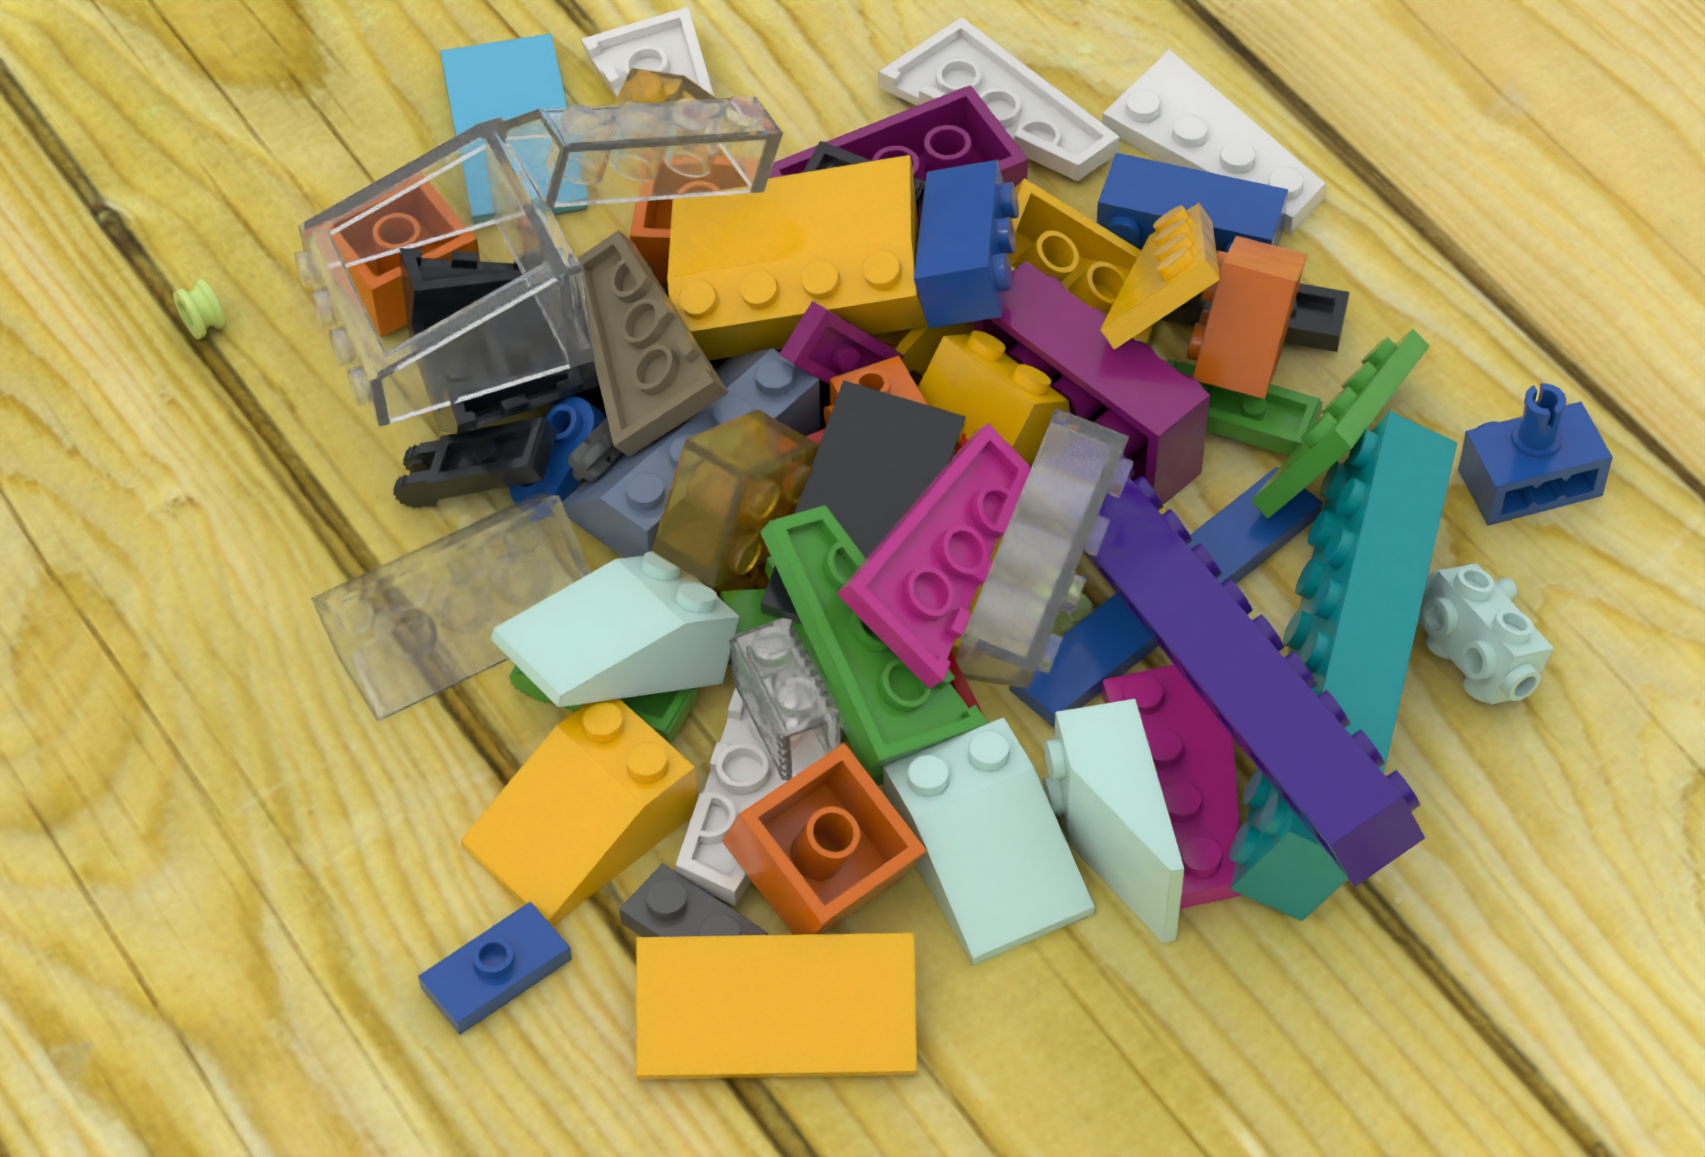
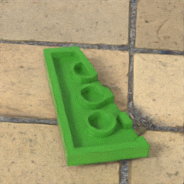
(1343, 419)
(878, 694)

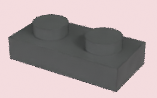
(677, 907)

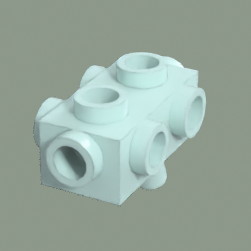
(1483, 633)

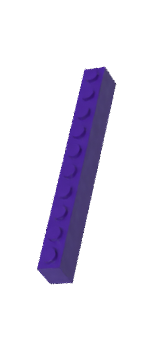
(1252, 689)

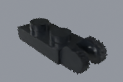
(476, 461)

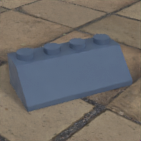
(631, 495)

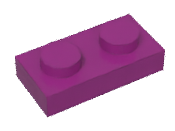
(832, 346)

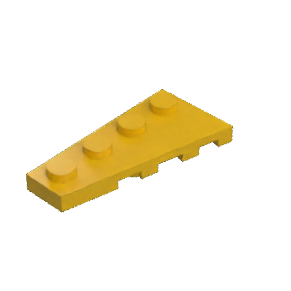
(1169, 271)

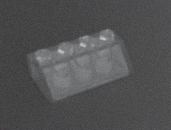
(644, 150)
(1041, 552)
(433, 611)

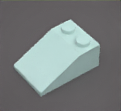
(622, 634)
(1116, 810)
(989, 840)

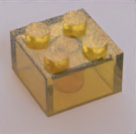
(728, 491)

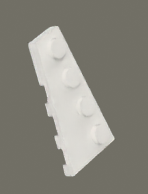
(654, 44)
(1029, 108)
(1194, 126)
(737, 779)

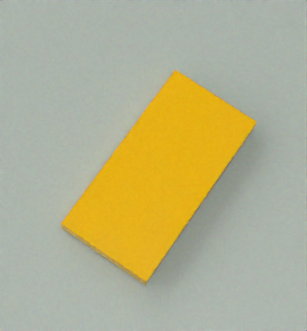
(775, 1006)

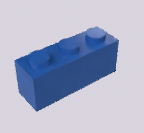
(1145, 189)
(965, 244)

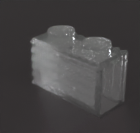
(784, 696)

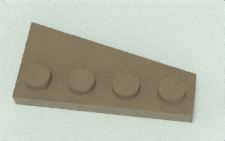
(642, 349)

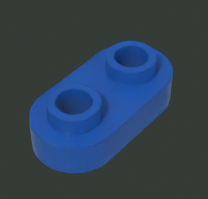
(573, 421)

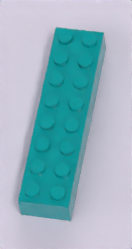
(1351, 634)

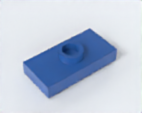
(495, 967)

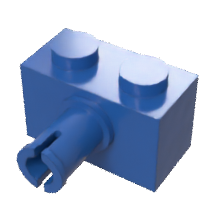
(1535, 460)

